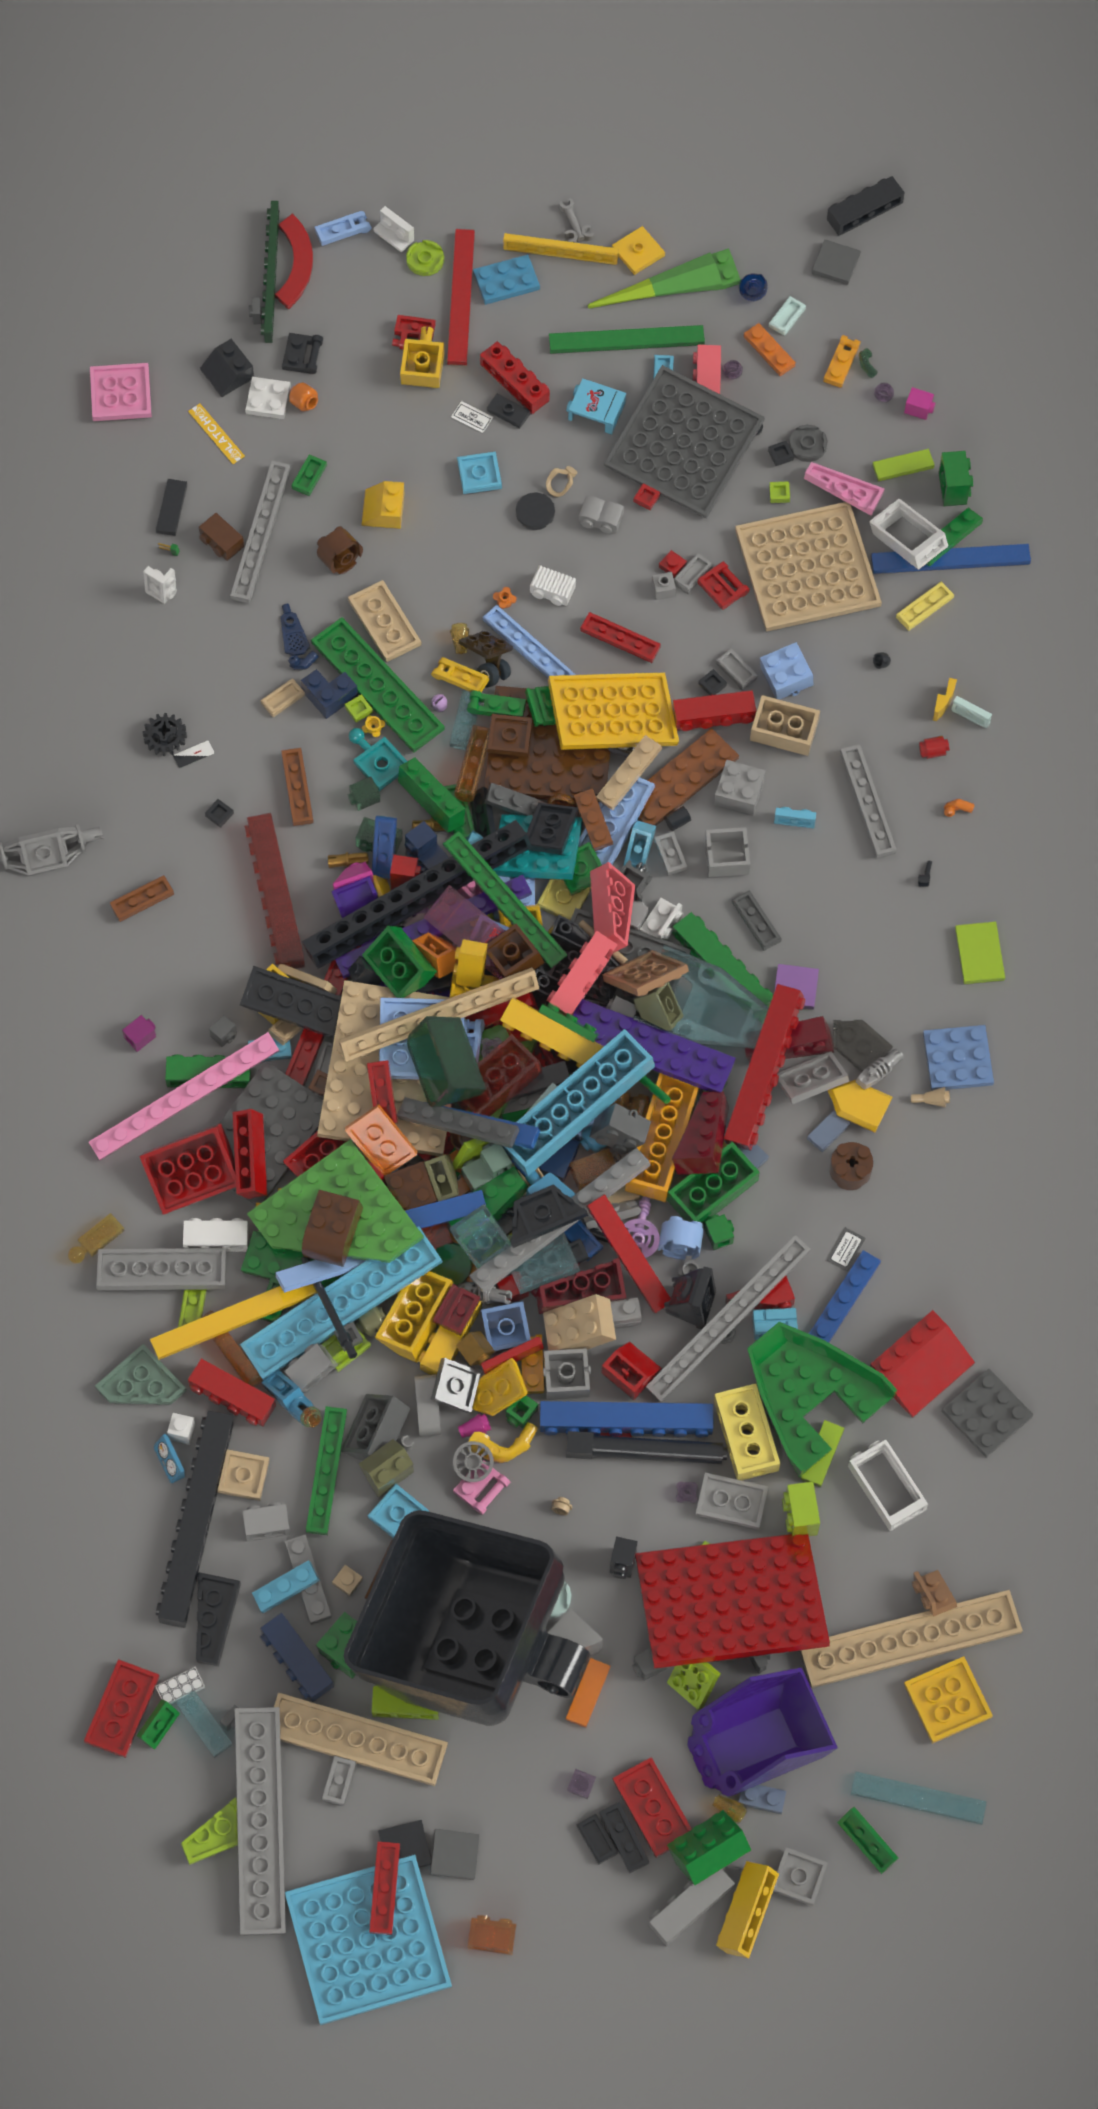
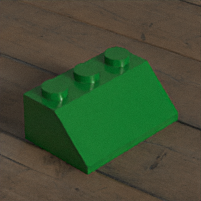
(399, 962)

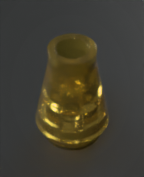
(458, 632)
(733, 1808)

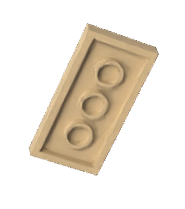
(384, 621)

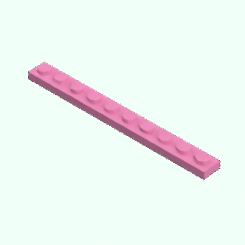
(184, 1096)

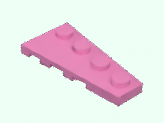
(849, 489)

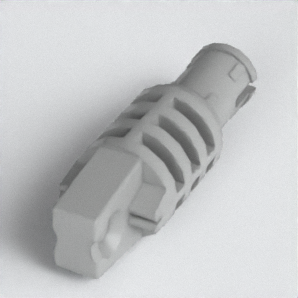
(879, 1069)
(490, 1296)

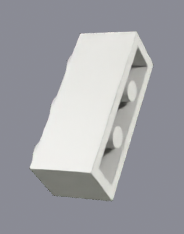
(216, 1234)

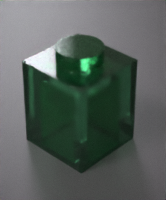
(364, 793)

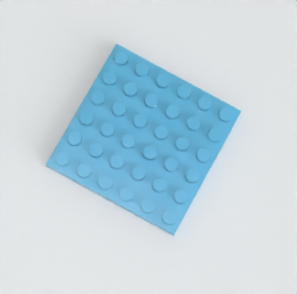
(363, 1970)

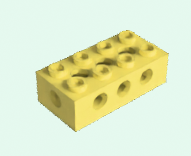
(754, 1420)

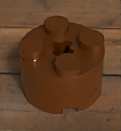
(339, 550)
(851, 1154)

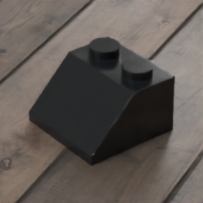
(227, 368)

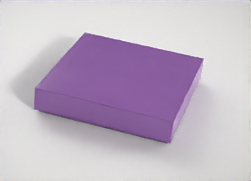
(801, 979)

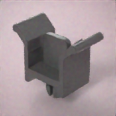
(638, 877)

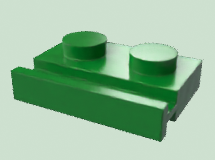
(540, 705)

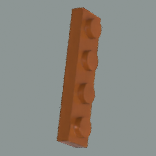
(297, 786)

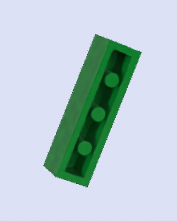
(431, 795)
(182, 1069)

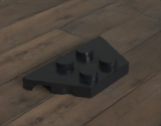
(542, 1214)

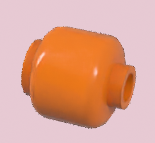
(303, 397)

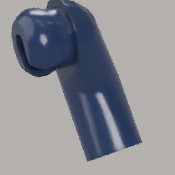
(303, 663)

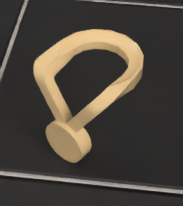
(569, 471)

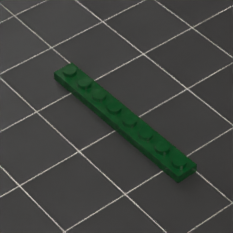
(269, 279)

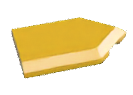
(860, 1105)
(499, 1388)

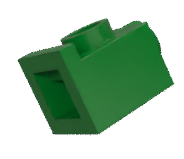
(525, 1405)

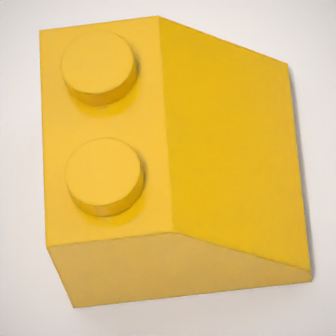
(384, 505)

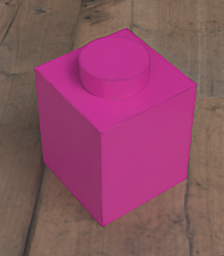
(919, 403)

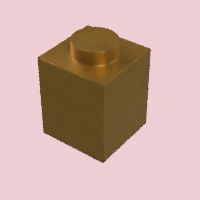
(475, 1348)

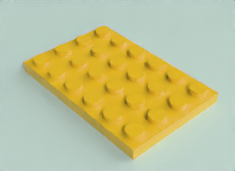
(612, 710)

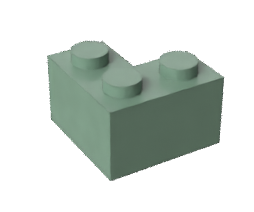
(491, 1164)

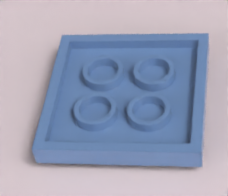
(958, 1057)

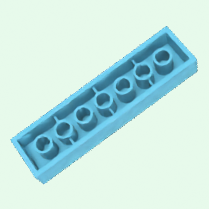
(582, 1098)

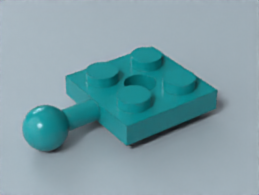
(379, 751)

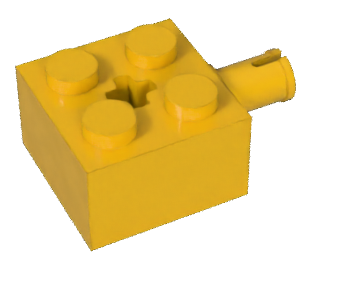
(422, 361)

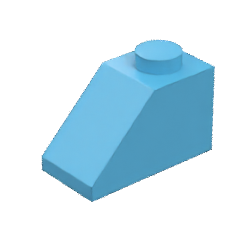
(640, 843)

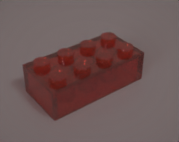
(505, 1074)

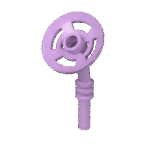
(639, 1232)

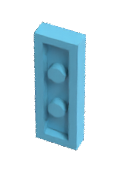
(286, 1586)

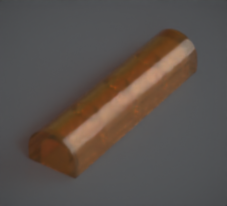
(472, 764)
(237, 1358)

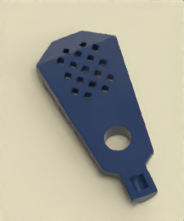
(290, 631)

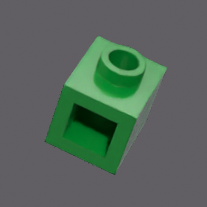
(719, 1231)

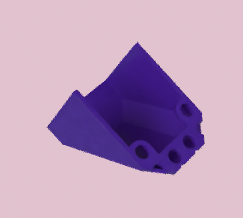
(759, 1732)

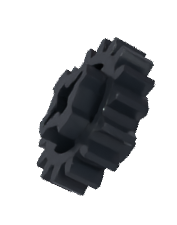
(174, 736)

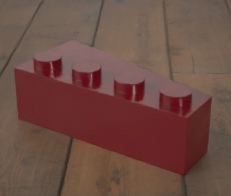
(808, 1039)
(704, 1136)
(601, 1280)

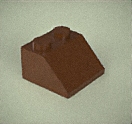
(513, 952)

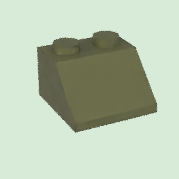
(659, 1007)
(387, 1467)

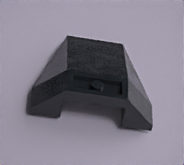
(571, 939)

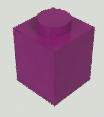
(139, 1033)

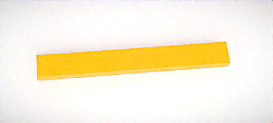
(228, 1319)

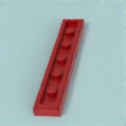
(629, 1253)

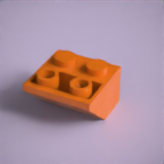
(438, 952)

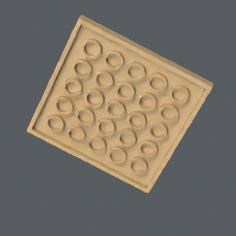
(808, 566)

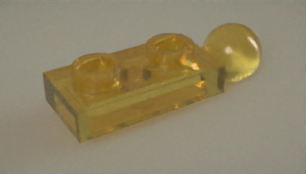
(96, 1238)

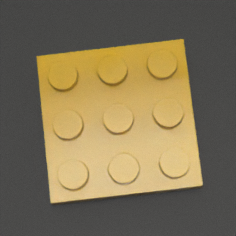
(948, 1699)

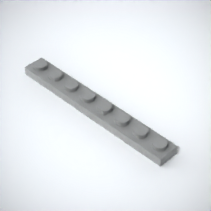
(260, 532)

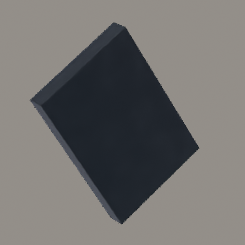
(551, 827)

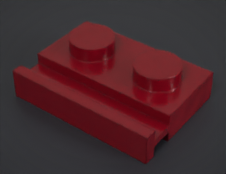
(456, 1309)

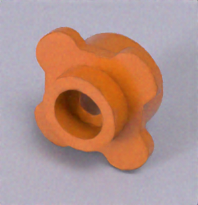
(504, 603)

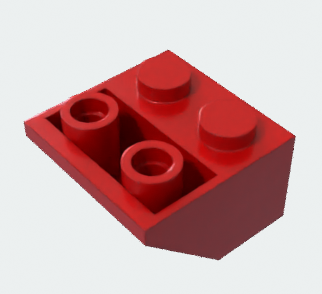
(630, 1369)

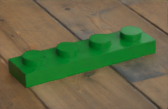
(958, 530)

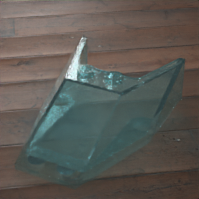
(717, 1008)

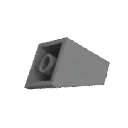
(578, 1631)

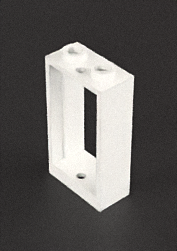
(924, 552)
(904, 1515)

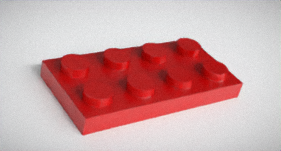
(121, 1708)
(652, 1805)

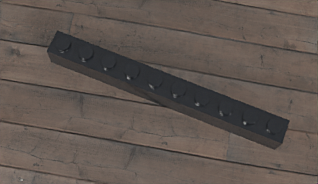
(196, 1519)

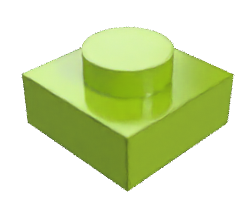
(779, 492)
(358, 708)

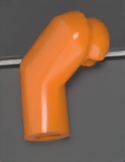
(957, 804)

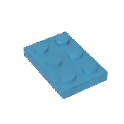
(506, 279)

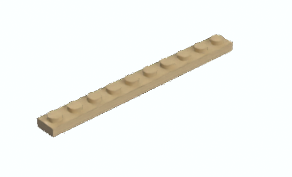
(457, 1006)

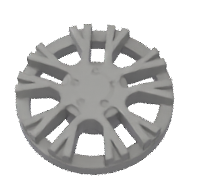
(473, 1461)

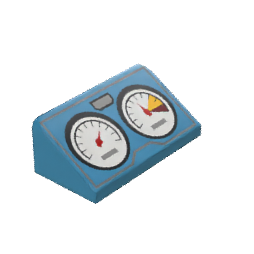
(169, 1459)

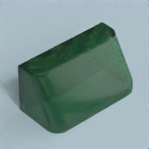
(444, 1061)

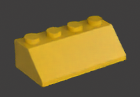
(412, 1316)

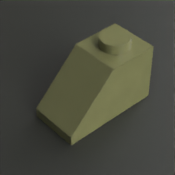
(443, 1177)

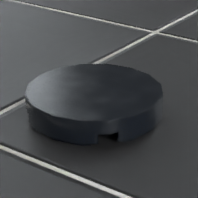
(535, 511)

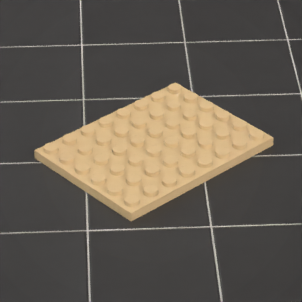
(348, 1083)

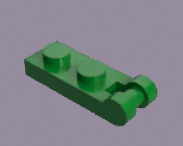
(495, 705)

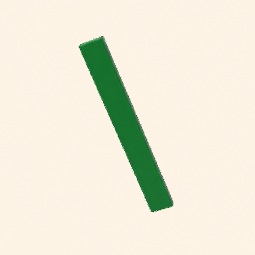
(626, 339)
(504, 898)

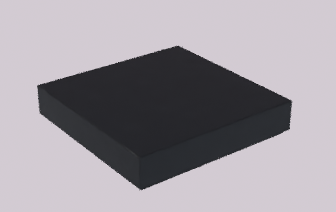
(411, 1840)

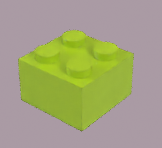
(801, 1509)

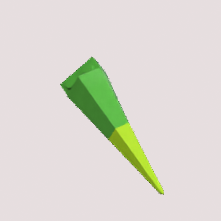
(703, 273)

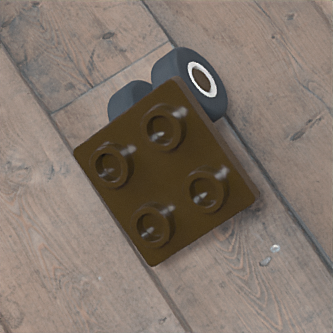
(491, 649)

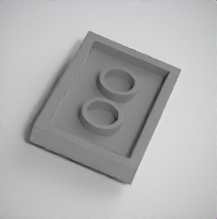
(812, 1077)
(731, 1501)

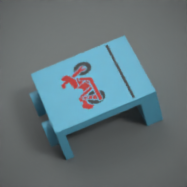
(597, 403)

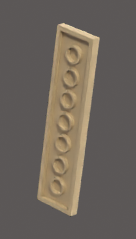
(360, 1739)

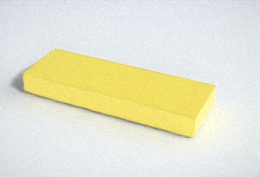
(924, 606)

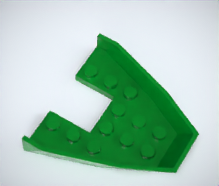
(798, 1374)

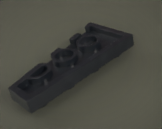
(215, 1610)

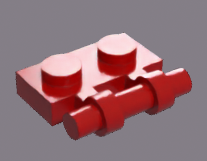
(410, 327)

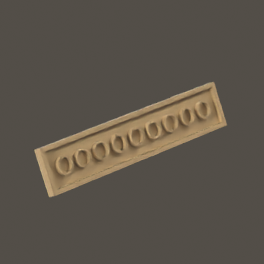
(912, 1639)

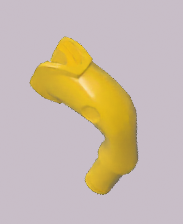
(503, 1454)

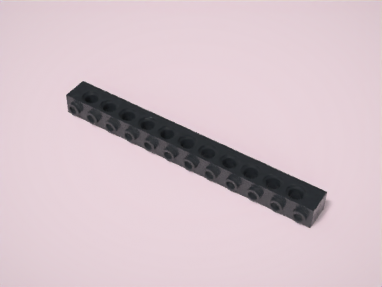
(411, 897)

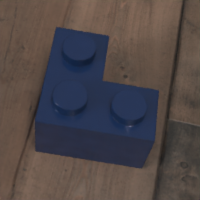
(329, 696)
(422, 844)

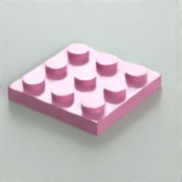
(120, 392)

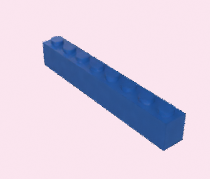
(627, 1417)

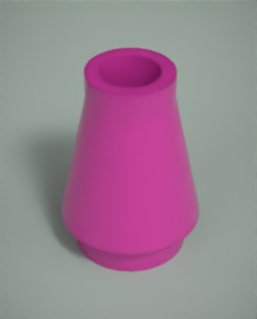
(477, 1424)

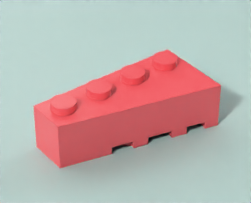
(612, 903)
(582, 973)

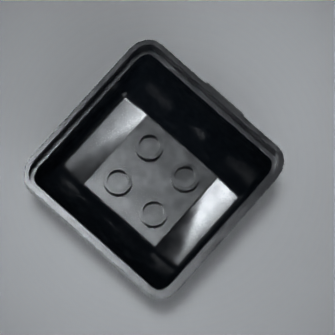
(463, 1620)

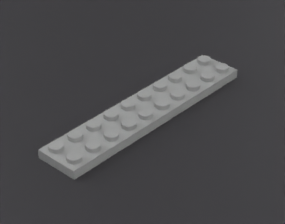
(259, 1821)

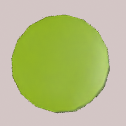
(425, 258)

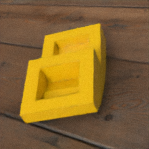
(944, 701)

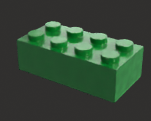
(708, 1193)

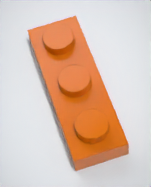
(769, 349)

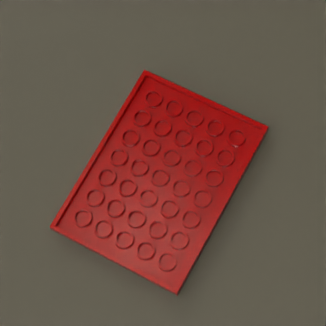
(731, 1600)

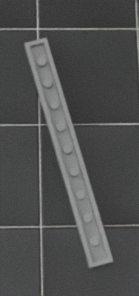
(606, 1183)
(728, 1318)

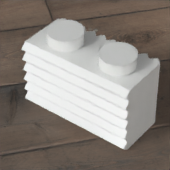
(552, 586)

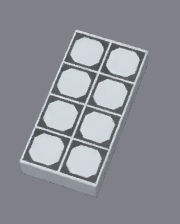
(180, 1686)

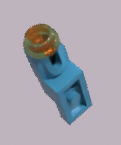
(292, 1399)

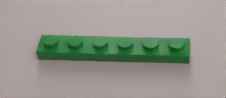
(326, 1470)

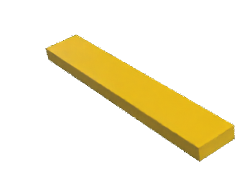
(560, 249)

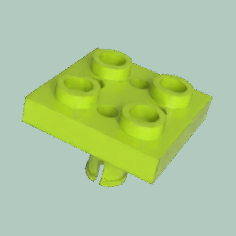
(694, 1676)

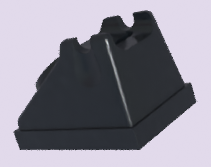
(692, 1297)

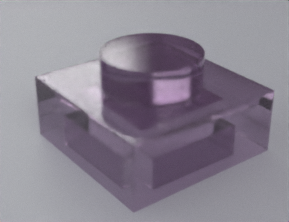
(581, 1784)

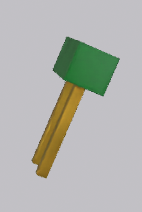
(173, 548)

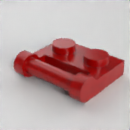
(718, 589)

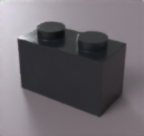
(623, 1557)

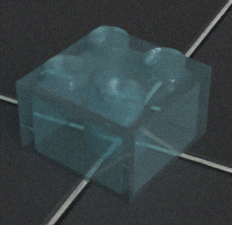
(480, 1236)

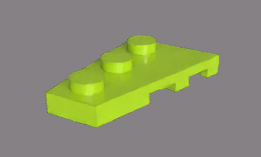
(214, 1836)

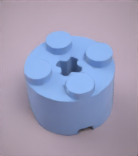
(681, 1238)

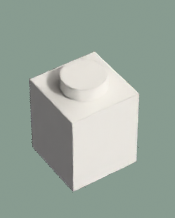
(181, 1428)

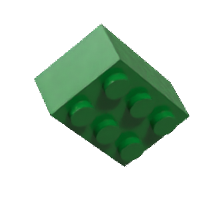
(709, 1847)

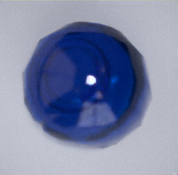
(753, 287)

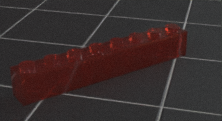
(275, 891)

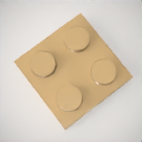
(243, 1475)

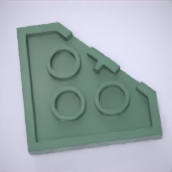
(141, 1381)

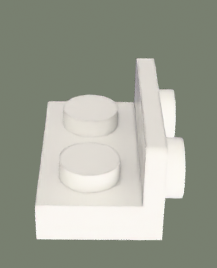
(394, 229)
(158, 585)
(662, 919)

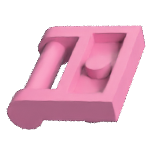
(471, 1490)

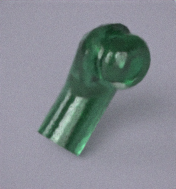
(865, 364)

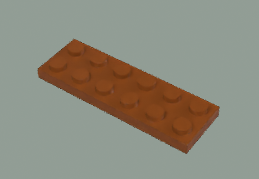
(686, 776)

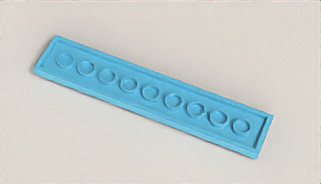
(351, 1297)

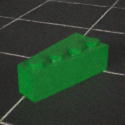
(502, 1192)

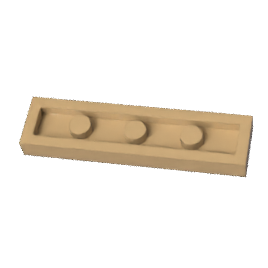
(629, 772)

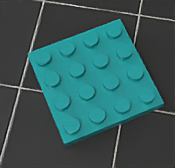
(541, 864)

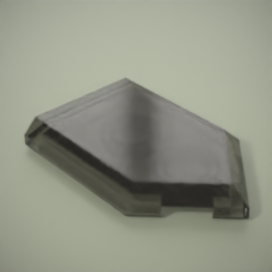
(859, 1043)

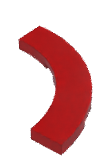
(302, 262)

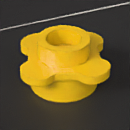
(373, 720)

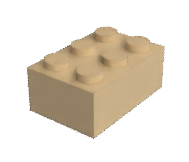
(785, 725)
(580, 1324)

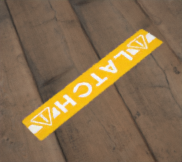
(216, 433)

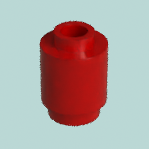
(934, 747)

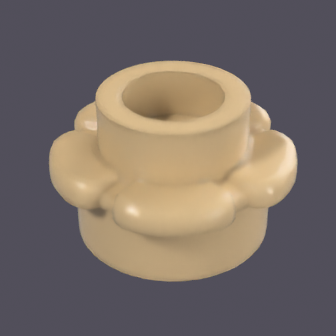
(561, 1506)

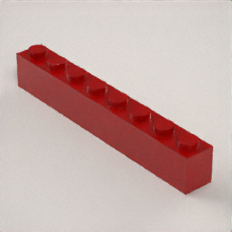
(764, 1067)

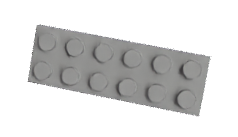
(161, 1269)

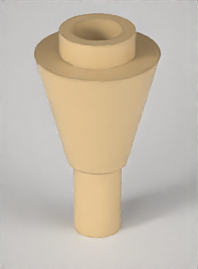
(935, 1097)

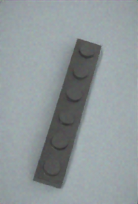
(458, 1122)

